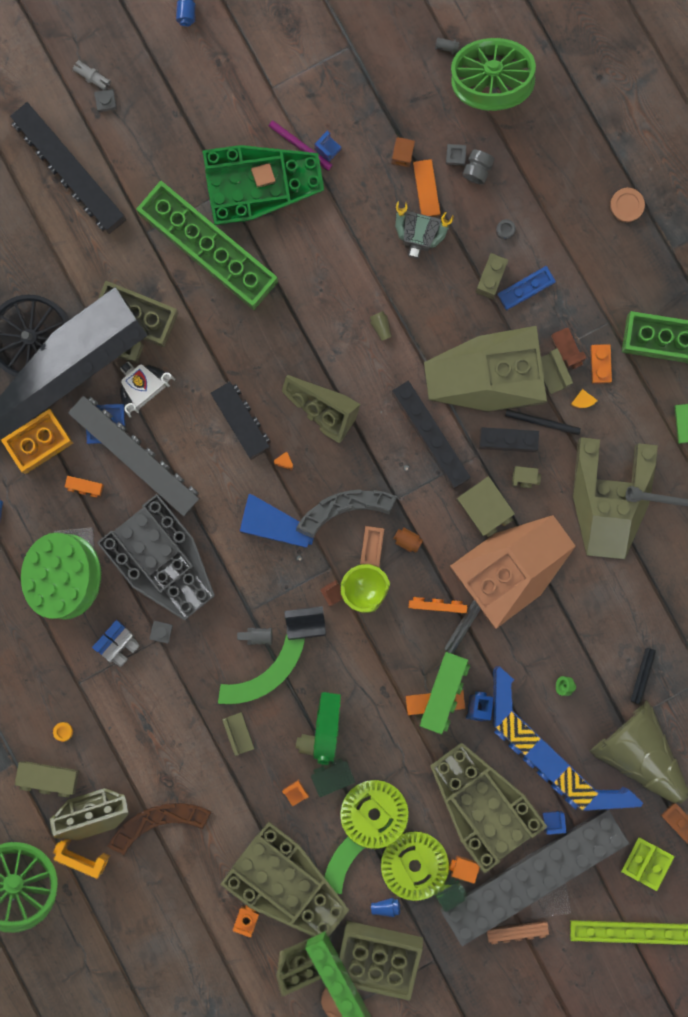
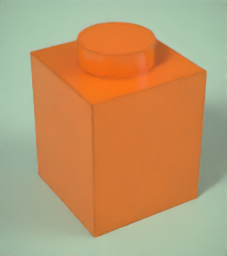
(464, 869)

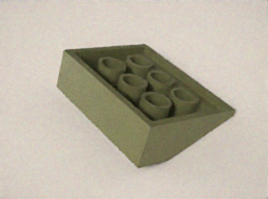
(381, 959)

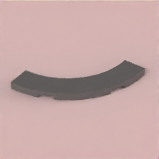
(341, 503)

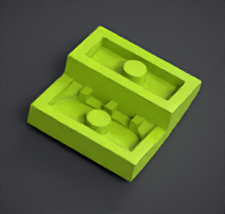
(648, 864)

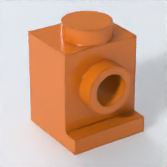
(242, 928)

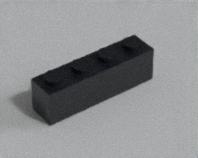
(240, 420)

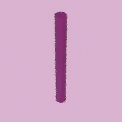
(297, 143)

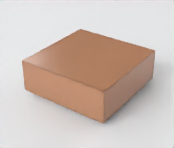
(263, 175)

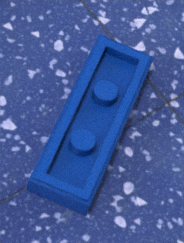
(526, 288)

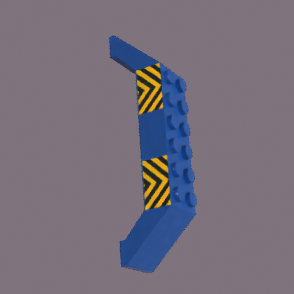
(545, 759)

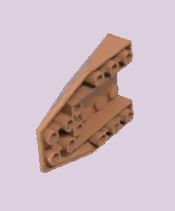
(513, 567)

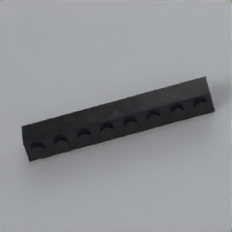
(68, 168)

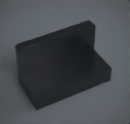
(305, 623)

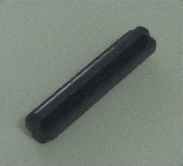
(643, 675)

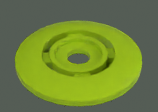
(359, 825)
(432, 860)

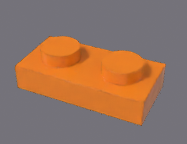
(601, 364)

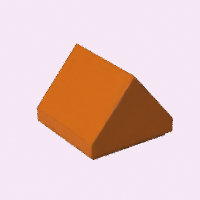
(284, 461)

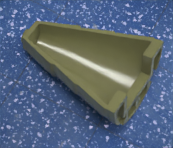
(644, 755)

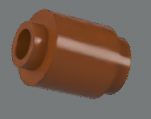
(407, 540)

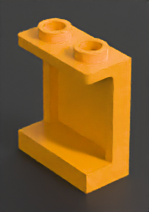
(79, 862)

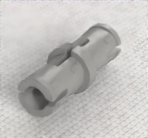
(91, 75)

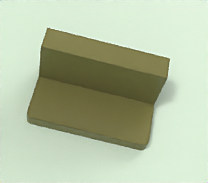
(555, 372)
(238, 734)

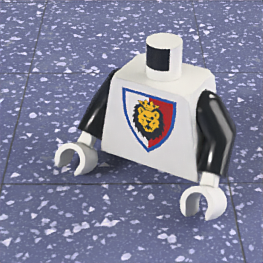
(141, 385)

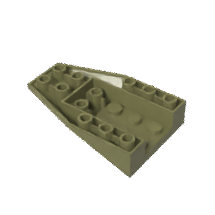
(489, 372)

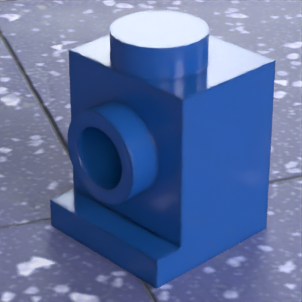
(485, 707)

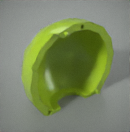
(364, 588)

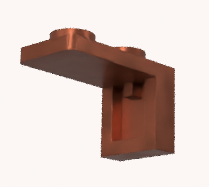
(568, 349)

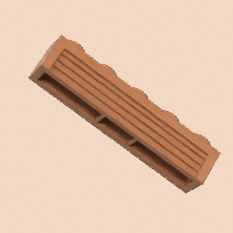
(518, 932)

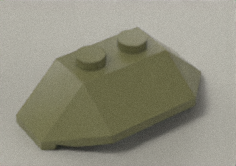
(89, 815)
(295, 969)

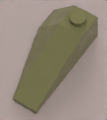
(326, 407)

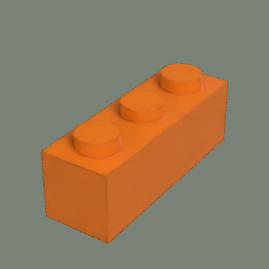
(84, 486)

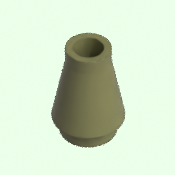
(381, 325)

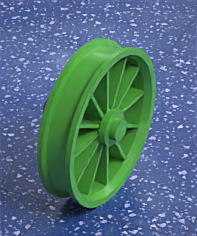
(493, 74)
(14, 886)

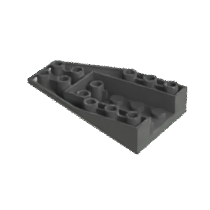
(160, 559)

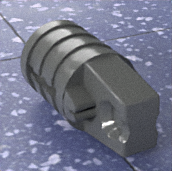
(256, 636)

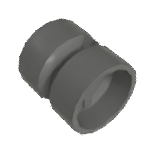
(477, 169)

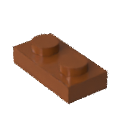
(677, 820)

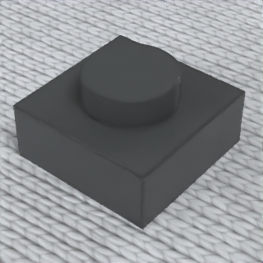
(105, 100)
(456, 154)
(161, 632)

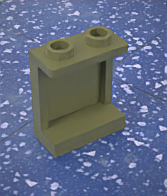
(486, 507)

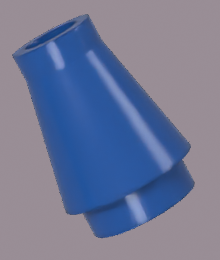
(387, 907)

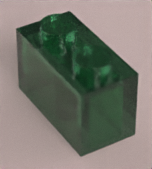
(333, 777)
(450, 894)

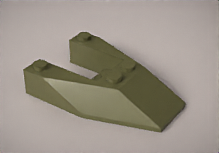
(603, 513)

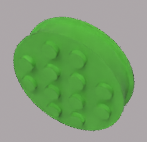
(60, 576)

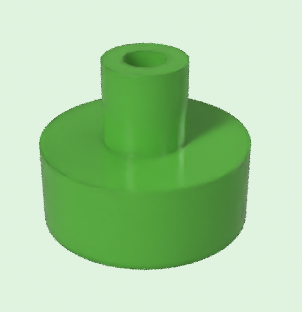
(565, 686)

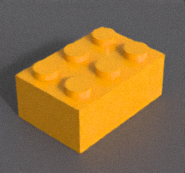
(37, 441)

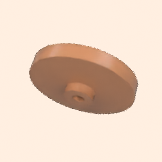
(627, 205)

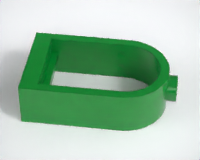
(326, 727)

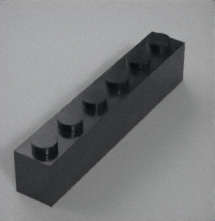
(430, 434)

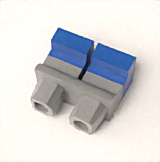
(110, 649)

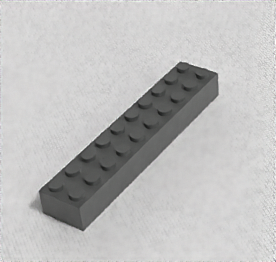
(535, 876)

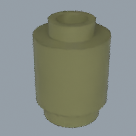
(305, 744)

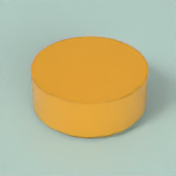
(63, 731)

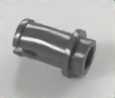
(447, 45)

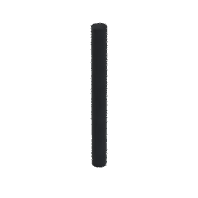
(542, 422)

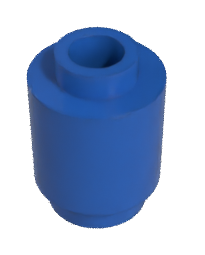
(185, 12)

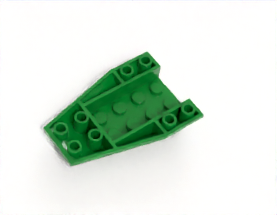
(234, 190)

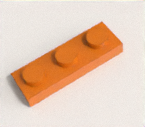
(437, 605)

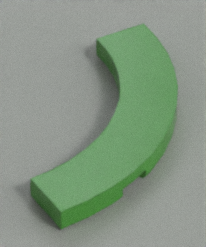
(268, 680)
(341, 861)

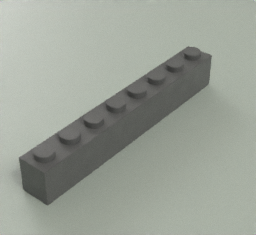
(132, 454)

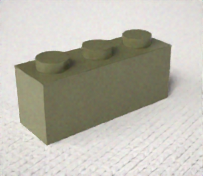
(46, 778)

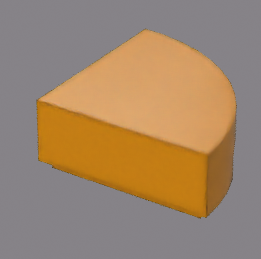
(583, 400)

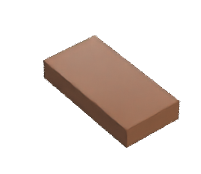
(372, 546)

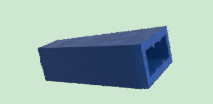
(270, 523)

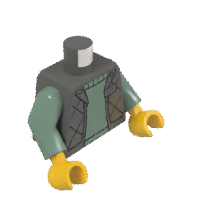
(419, 230)

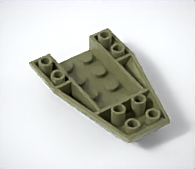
(484, 807)
(285, 884)

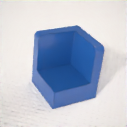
(327, 146)
(555, 822)

